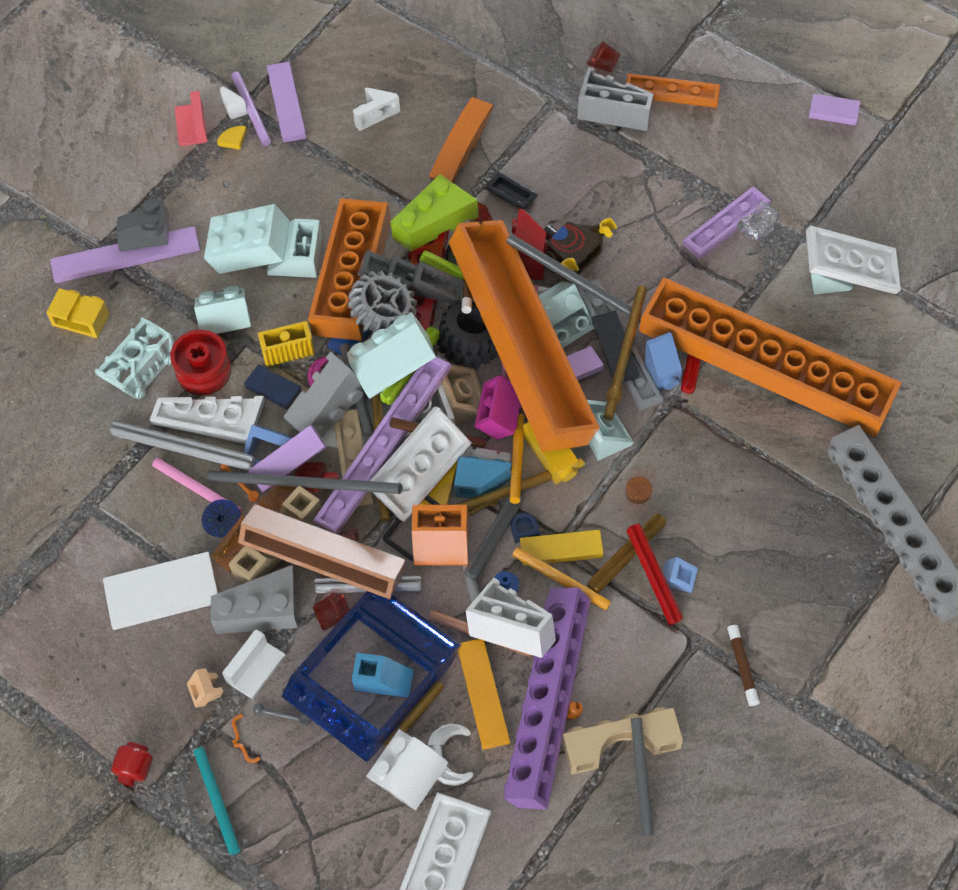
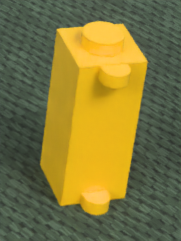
(561, 463)

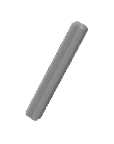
(331, 585)

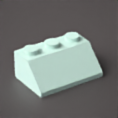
(390, 354)

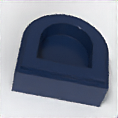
(524, 526)

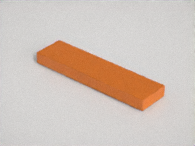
(677, 90)

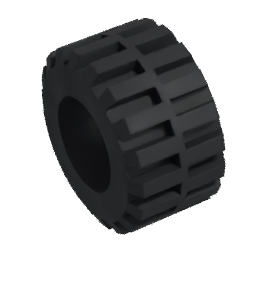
(465, 337)

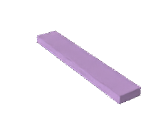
(110, 258)

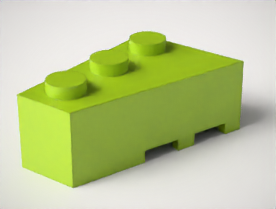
(432, 213)

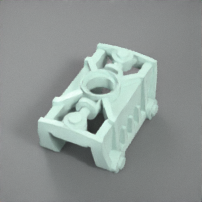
(144, 366)

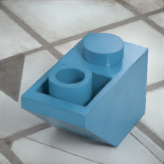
(480, 476)
(381, 676)

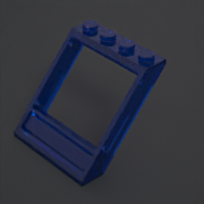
(402, 629)

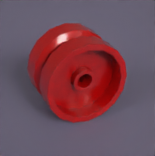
(200, 362)

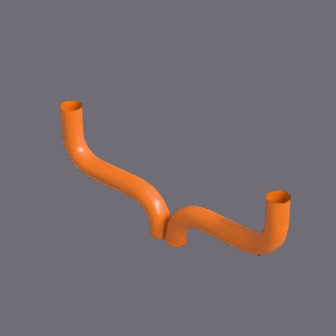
(237, 739)

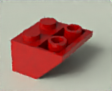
(533, 234)

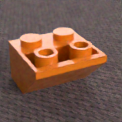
(440, 535)

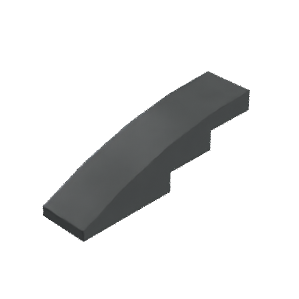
(422, 279)

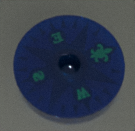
(220, 517)

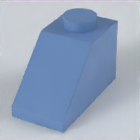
(663, 362)

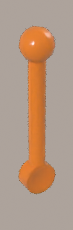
(252, 495)

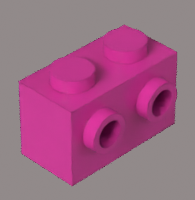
(498, 408)

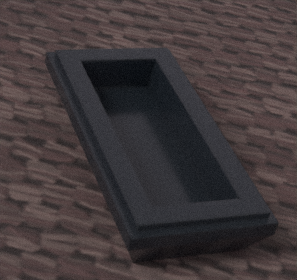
(511, 191)

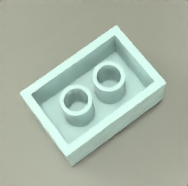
(246, 239)

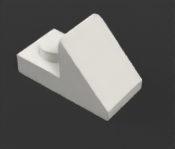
(378, 107)

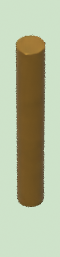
(417, 710)

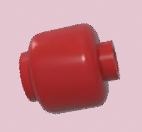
(131, 763)

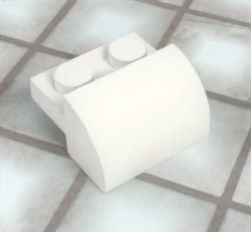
(407, 769)

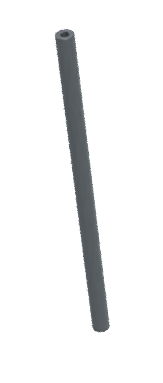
(305, 482)

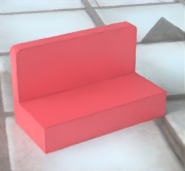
(191, 121)

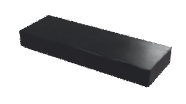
(610, 337)

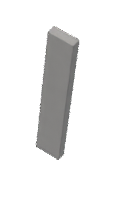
(643, 389)

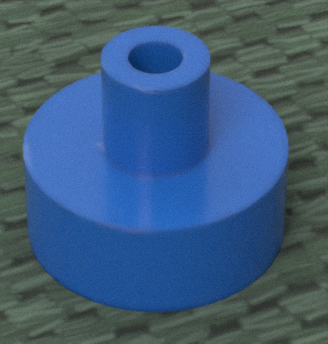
(508, 581)

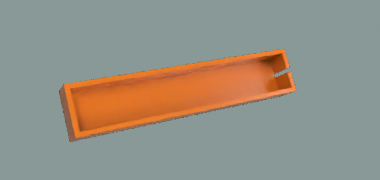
(523, 336)

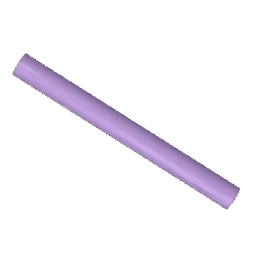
(251, 109)

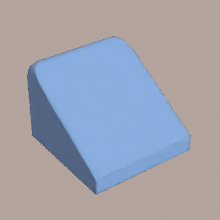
(680, 574)

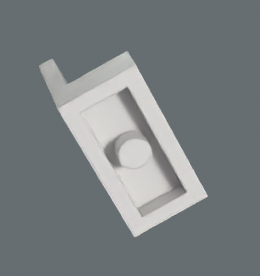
(253, 665)

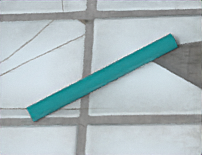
(216, 800)

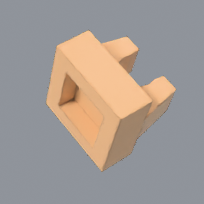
(201, 687)

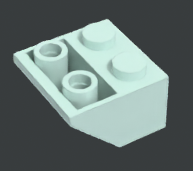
(301, 250)
(222, 310)
(566, 312)

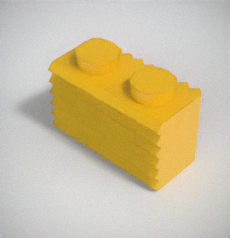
(286, 343)

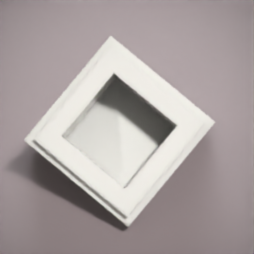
(233, 103)

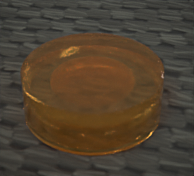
(638, 490)

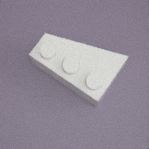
(509, 621)

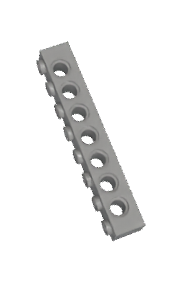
(900, 508)

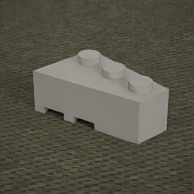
(613, 103)
(326, 399)
(257, 604)

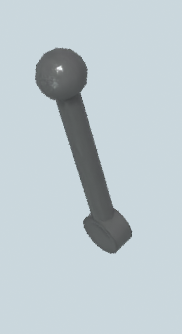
(303, 719)

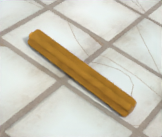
(624, 555)

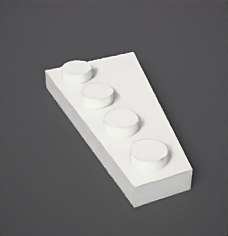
(209, 416)

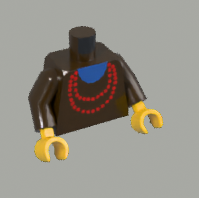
(577, 244)

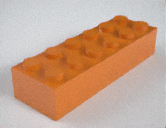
(356, 228)

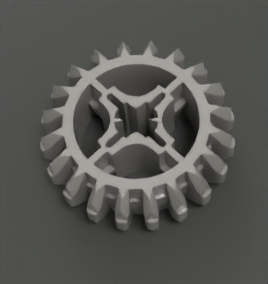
(382, 291)

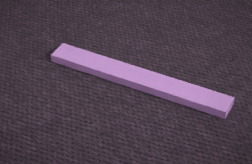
(382, 443)

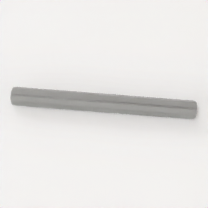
(182, 445)

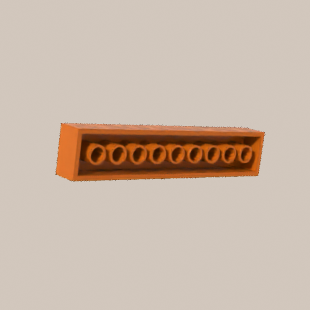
(770, 357)

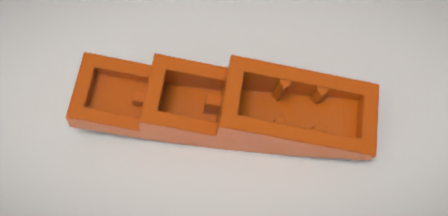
(462, 139)

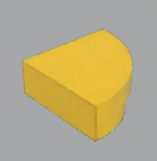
(232, 137)

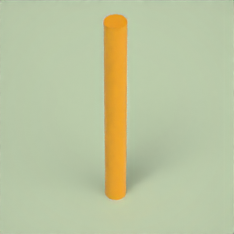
(517, 456)
(560, 577)

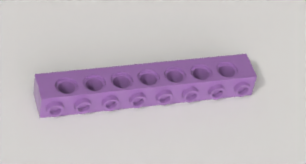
(547, 703)

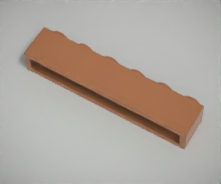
(321, 551)

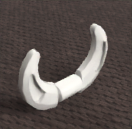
(437, 741)

